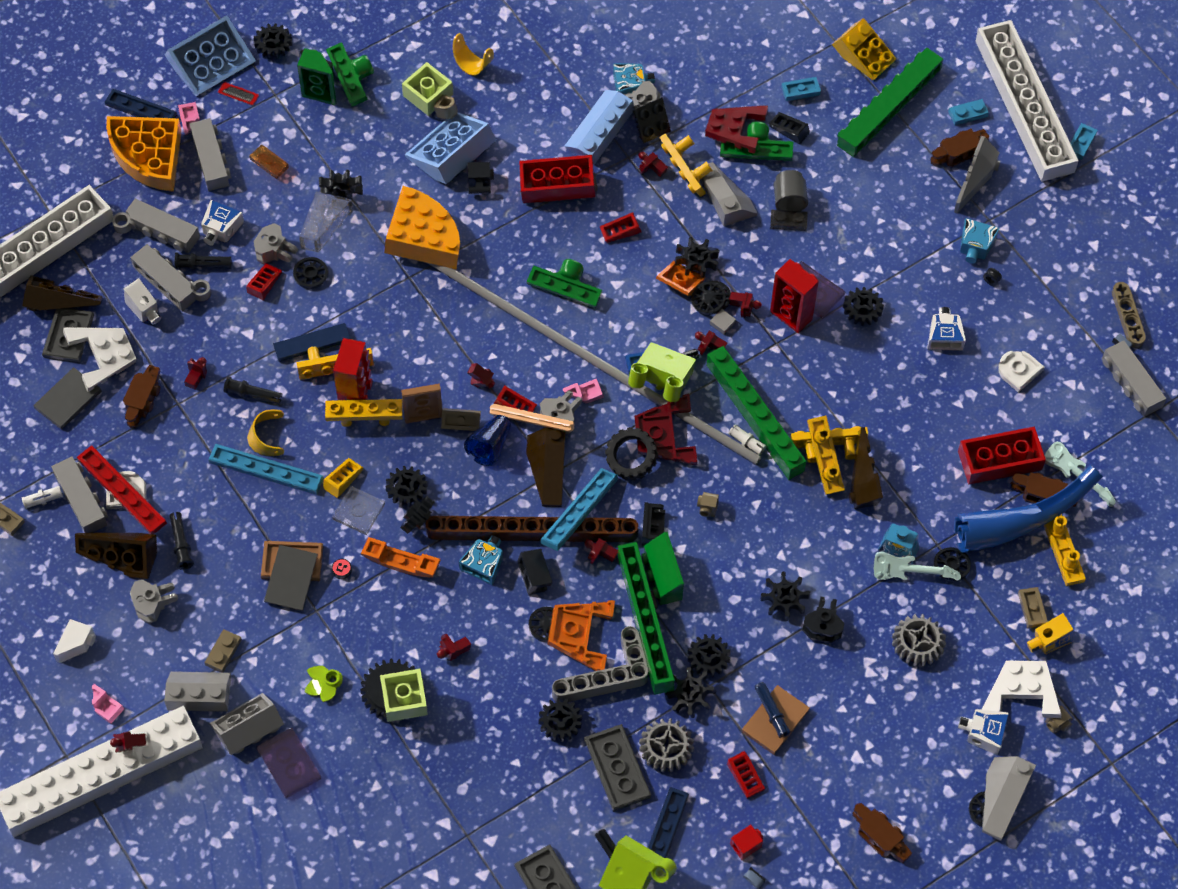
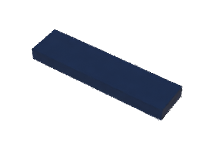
(137, 106)
(321, 339)
(668, 822)

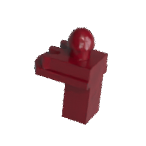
(653, 162)
(745, 301)
(709, 340)
(197, 371)
(480, 376)
(600, 548)
(452, 650)
(126, 740)

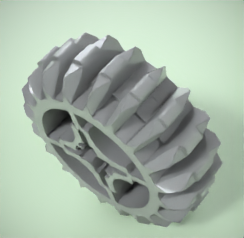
(931, 648)
(685, 748)

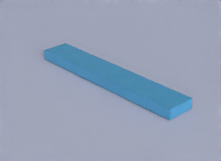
(266, 469)
(579, 509)

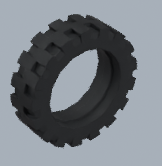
(623, 436)

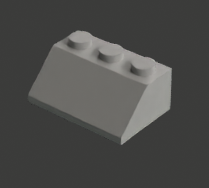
(198, 691)
(247, 724)

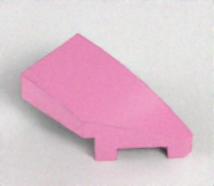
(188, 114)
(587, 392)
(105, 705)

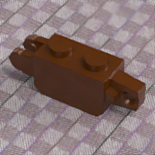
(957, 148)
(141, 394)
(1037, 486)
(880, 834)

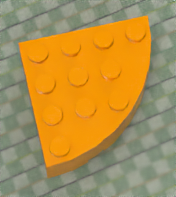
(146, 148)
(423, 230)

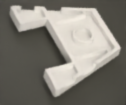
(109, 348)
(1024, 681)

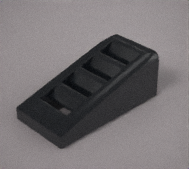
(797, 135)

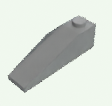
(979, 172)
(728, 200)
(1004, 788)

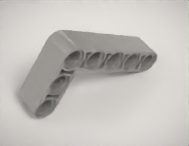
(608, 675)

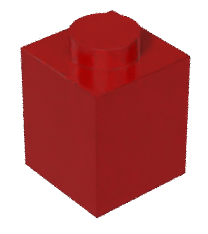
(747, 842)

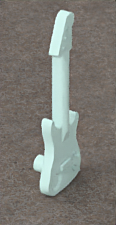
(1060, 458)
(889, 566)

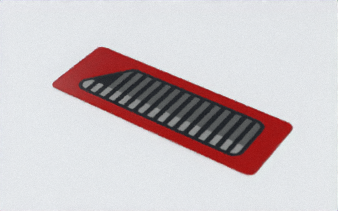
(238, 93)

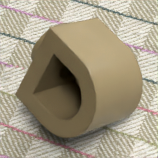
(446, 107)
(708, 504)
(1058, 724)

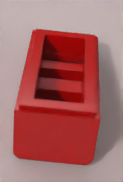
(629, 231)
(261, 293)
(512, 395)
(743, 757)

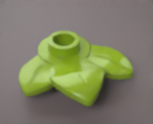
(321, 685)

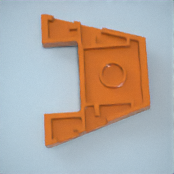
(571, 631)

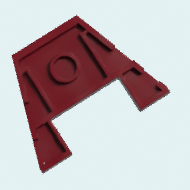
(728, 125)
(659, 426)

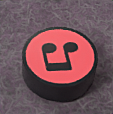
(341, 569)

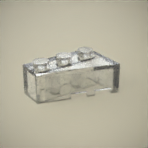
(323, 219)

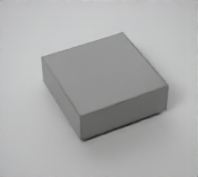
(722, 321)

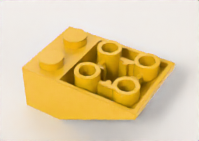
(864, 49)

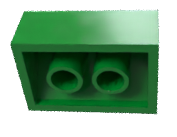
(316, 77)
(663, 570)

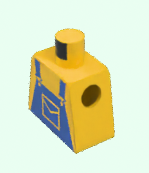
(1052, 635)

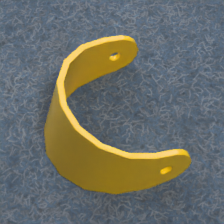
(467, 59)
(253, 440)

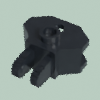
(823, 622)

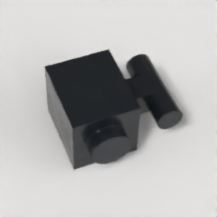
(479, 177)

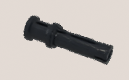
(193, 261)
(243, 389)
(181, 548)

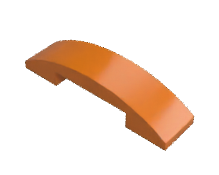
(400, 560)

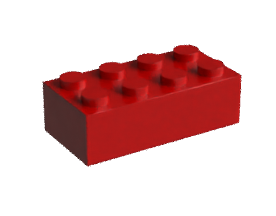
(557, 179)
(794, 295)
(352, 371)
(1001, 455)

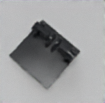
(651, 120)

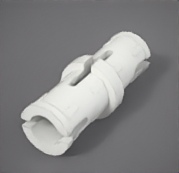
(747, 439)
(29, 501)

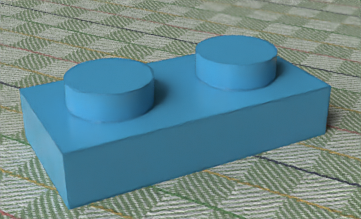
(801, 89)
(968, 112)
(1083, 140)

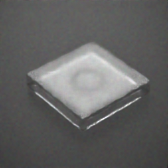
(358, 510)

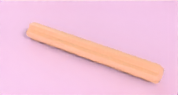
(532, 418)

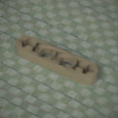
(1125, 315)

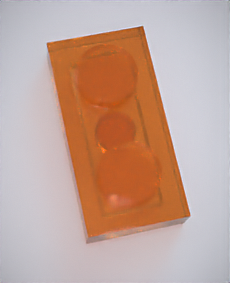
(269, 161)

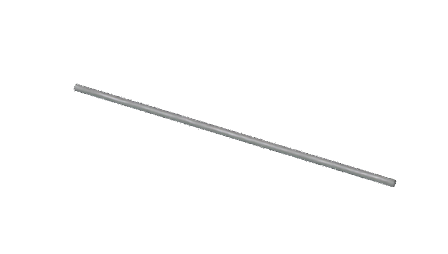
(596, 361)

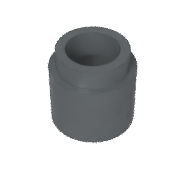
(790, 191)

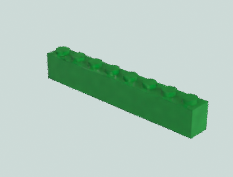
(889, 102)
(756, 413)
(645, 618)

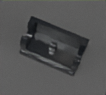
(652, 522)
(534, 571)

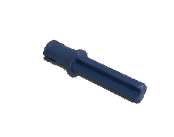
(776, 717)

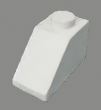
(74, 641)

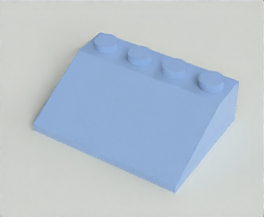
(210, 56)
(451, 147)

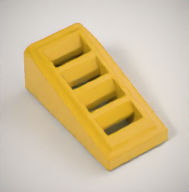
(336, 487)

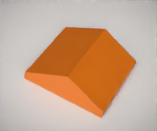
(676, 278)

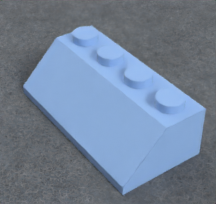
(601, 125)

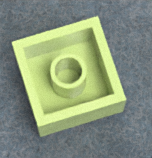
(426, 88)
(403, 695)

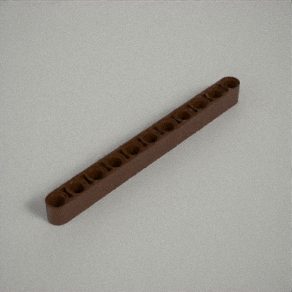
(522, 524)

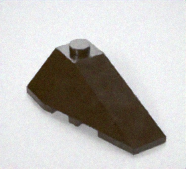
(44, 295)
(546, 457)
(865, 484)
(121, 551)

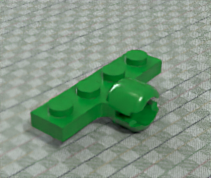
(350, 72)
(766, 148)
(566, 283)

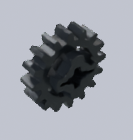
(272, 41)
(863, 306)
(411, 480)
(417, 514)
(718, 657)
(551, 720)

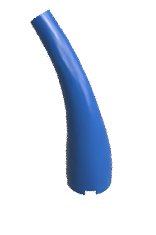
(995, 527)

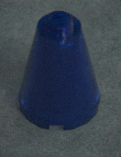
(488, 440)

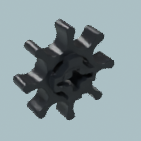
(341, 185)
(696, 257)
(783, 589)
(696, 697)

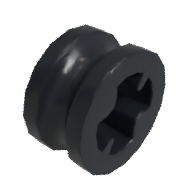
(992, 276)

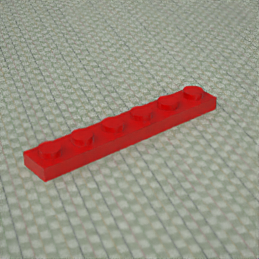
(121, 490)

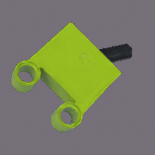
(665, 369)
(632, 864)

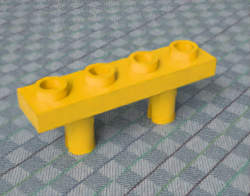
(686, 173)
(320, 366)
(356, 410)
(840, 436)
(825, 455)
(1064, 551)

